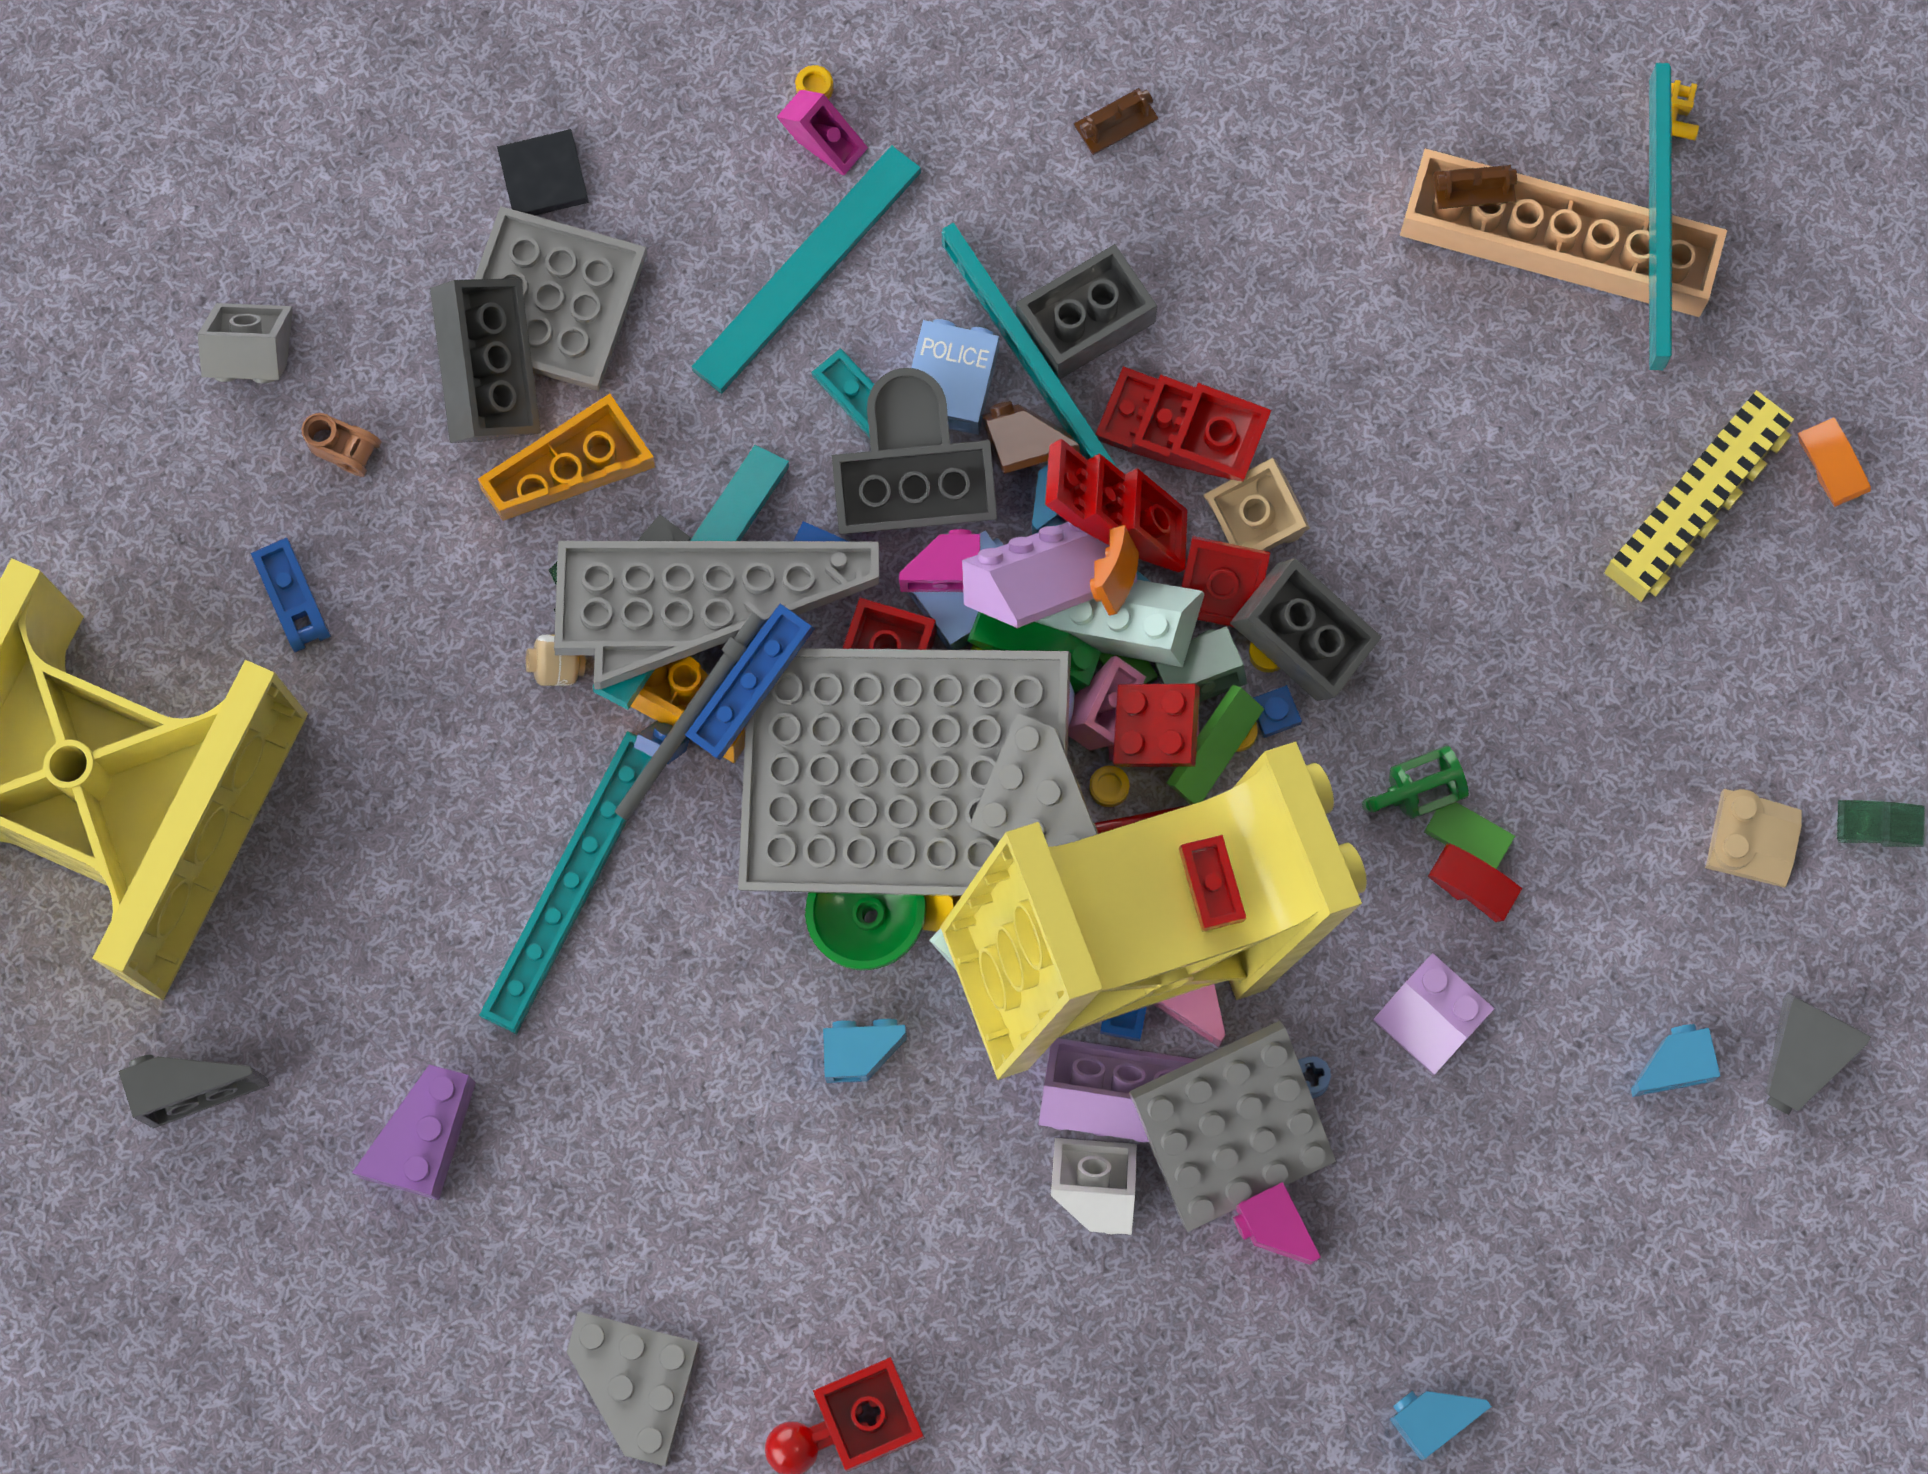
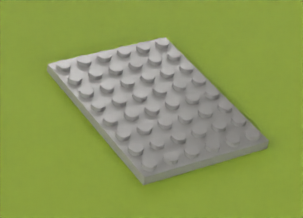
(877, 762)

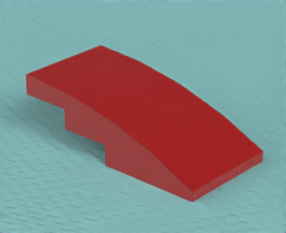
(1183, 424)
(1102, 497)

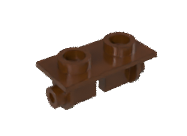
(1116, 120)
(1475, 186)

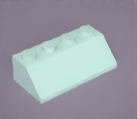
(1149, 626)

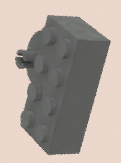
(912, 468)

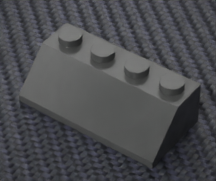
(485, 359)

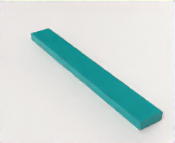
(1660, 217)
(806, 269)
(1021, 343)
(725, 522)
(565, 893)

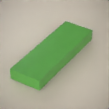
(1217, 744)

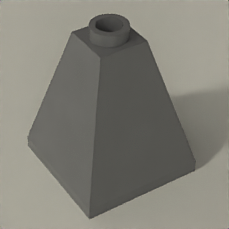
(1808, 1053)

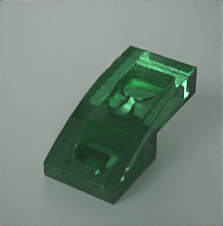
(1881, 822)

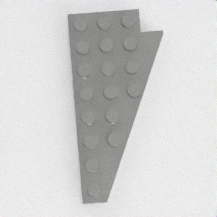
(672, 599)

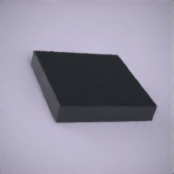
(543, 173)

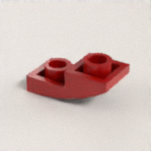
(1475, 880)

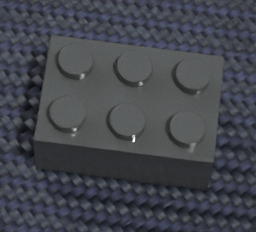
(1087, 311)
(1306, 630)

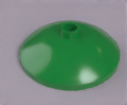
(844, 937)

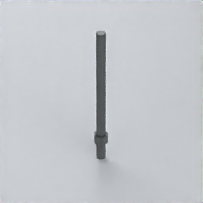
(733, 651)

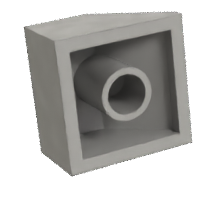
(245, 342)

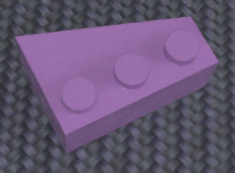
(421, 1135)

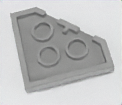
(1032, 786)
(635, 1381)

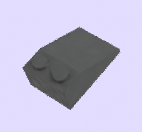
(174, 1088)

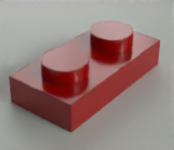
(1212, 883)

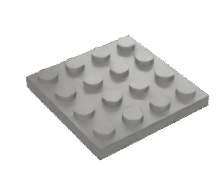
(572, 291)
(1232, 1125)

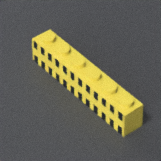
(1698, 496)

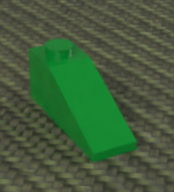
(997, 635)

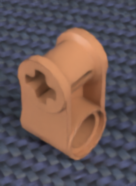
(346, 446)

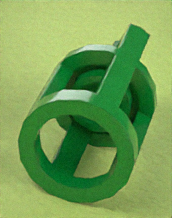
(1405, 791)

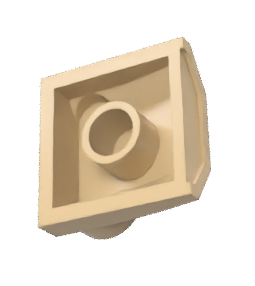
(1260, 509)
(1754, 838)

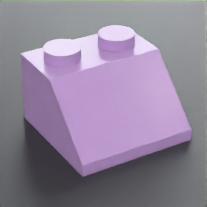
(1433, 1014)

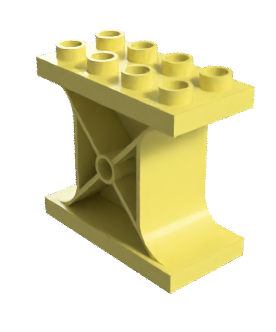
(125, 790)
(1111, 921)

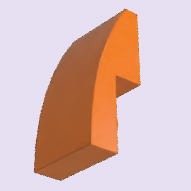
(1834, 462)
(1116, 571)

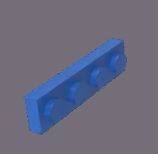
(750, 681)

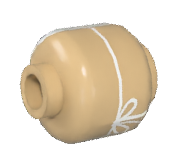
(552, 668)

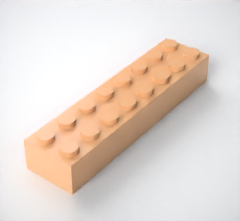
(1566, 236)

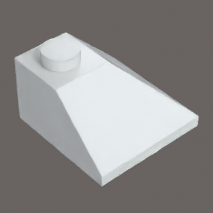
(1096, 1183)

